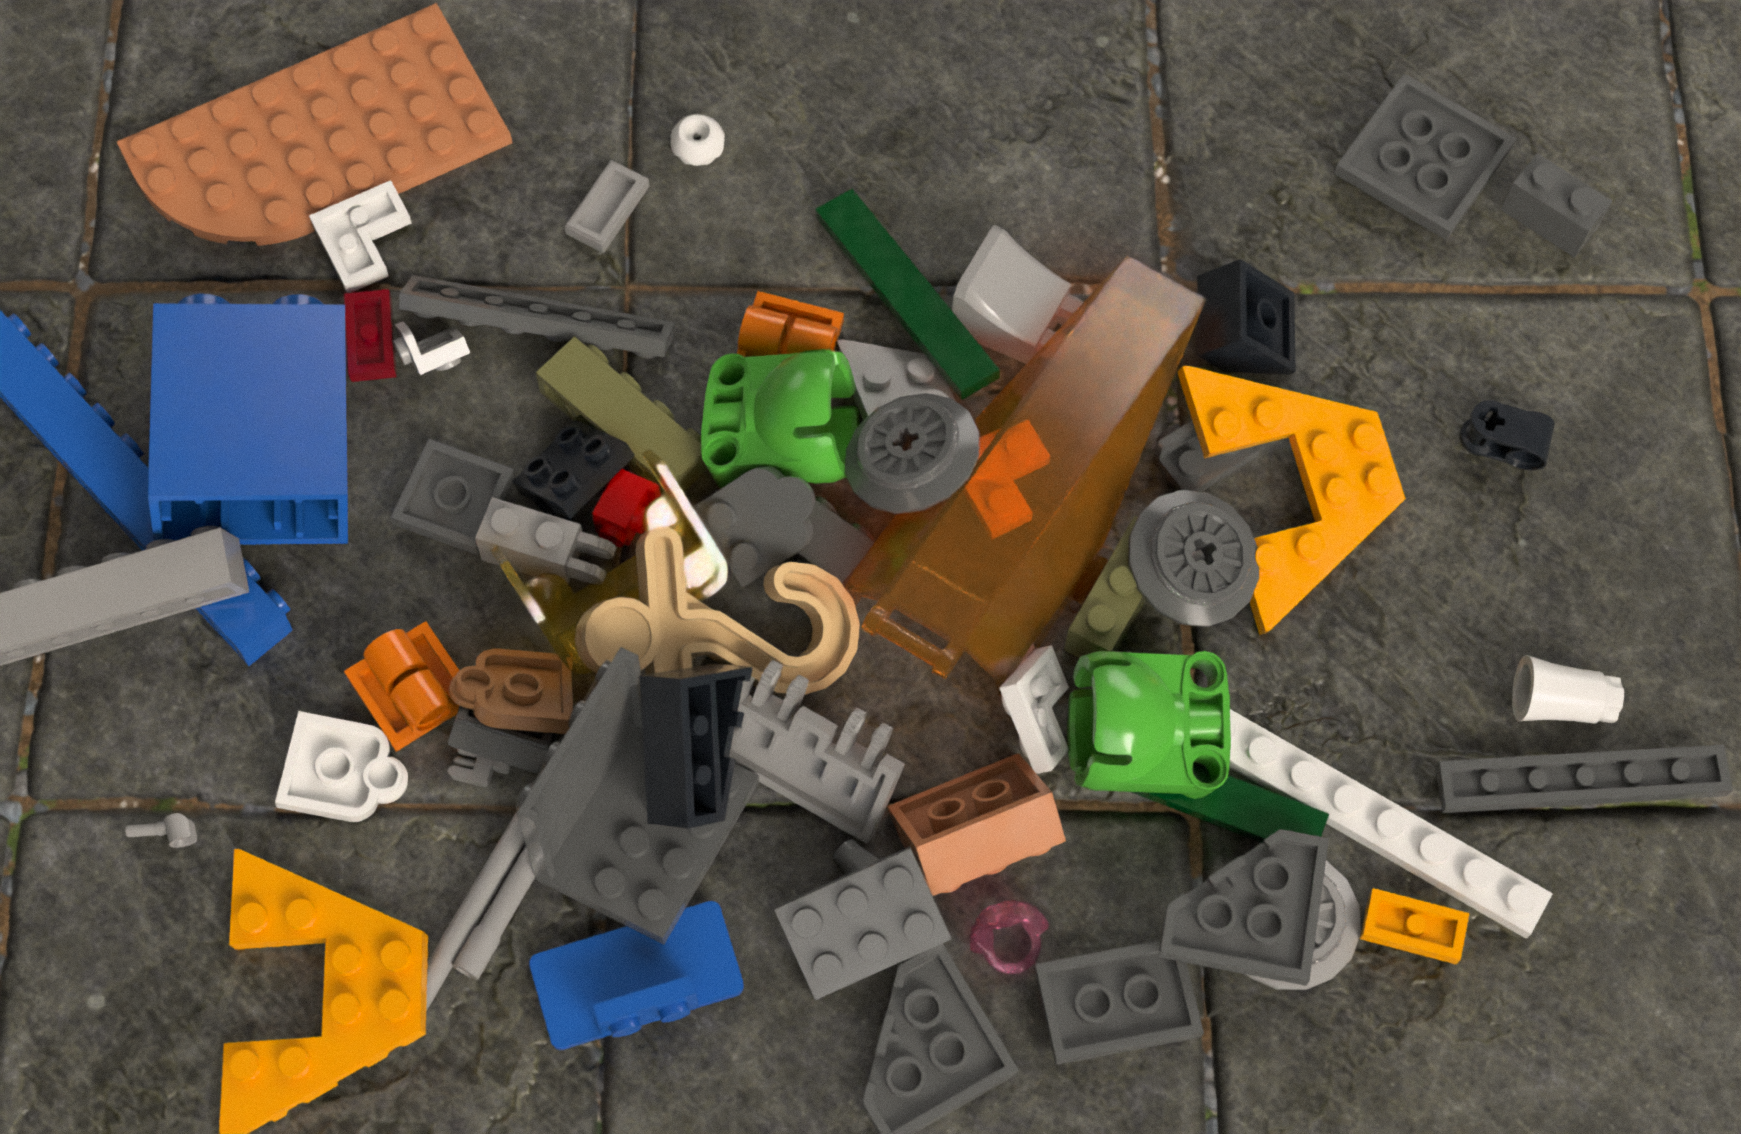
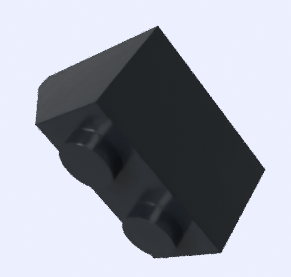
(1246, 321)

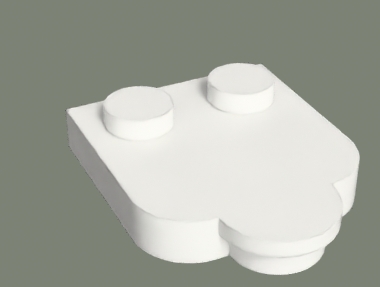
(339, 769)

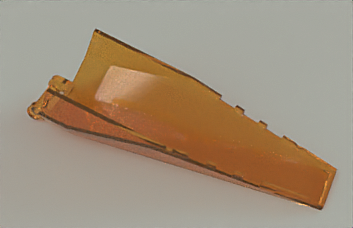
(1047, 483)

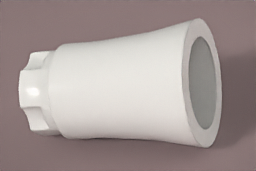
(1564, 693)

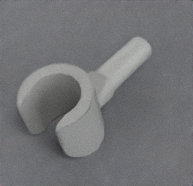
(179, 830)

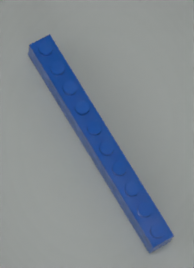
(116, 476)

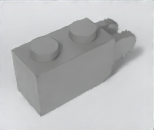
(540, 543)

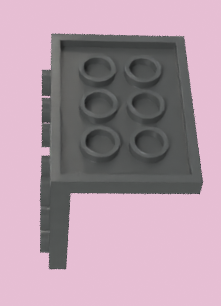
(590, 814)

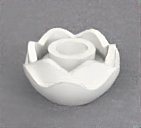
(697, 151)

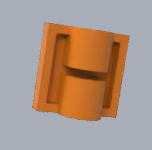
(787, 327)
(405, 683)

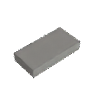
(607, 206)

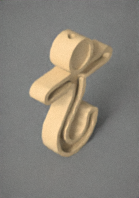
(674, 628)

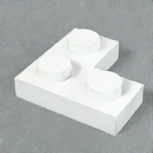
(352, 226)
(1029, 702)

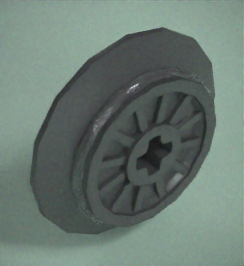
(912, 480)
(1169, 576)

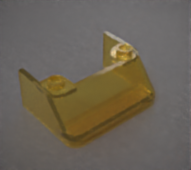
(560, 610)

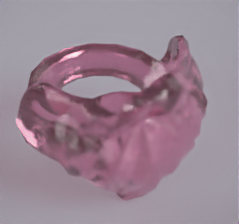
(1002, 916)

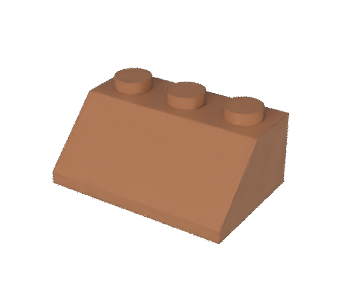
(978, 823)

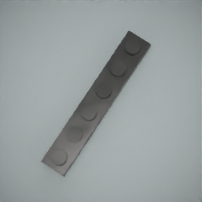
(535, 315)
(1583, 778)

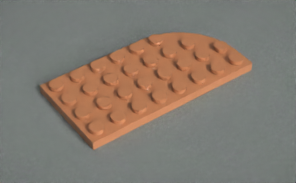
(318, 133)

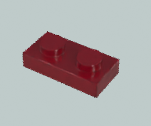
(370, 335)

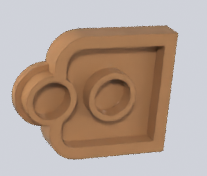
(516, 690)

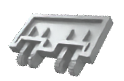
(800, 761)

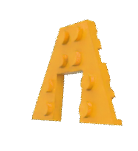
(1340, 462)
(369, 994)

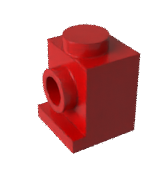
(622, 507)

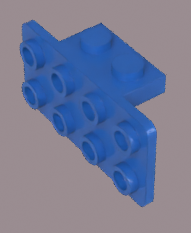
(631, 980)

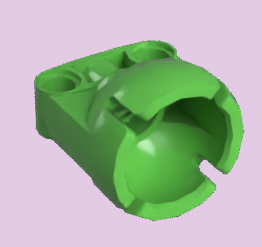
(778, 415)
(1149, 723)

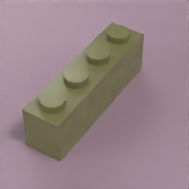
(596, 395)

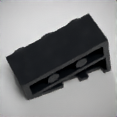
(688, 742)

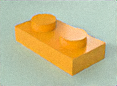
(1414, 926)

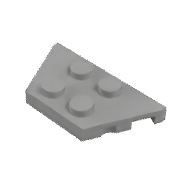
(889, 373)

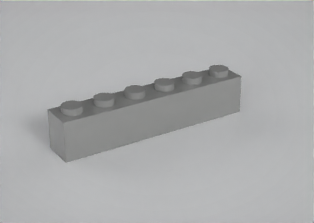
(120, 592)

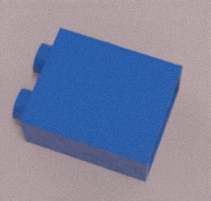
(249, 420)

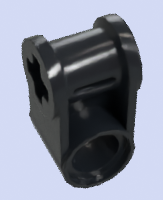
(1510, 435)

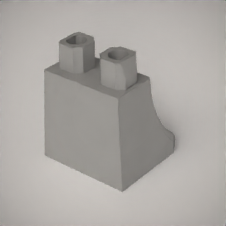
(1011, 298)

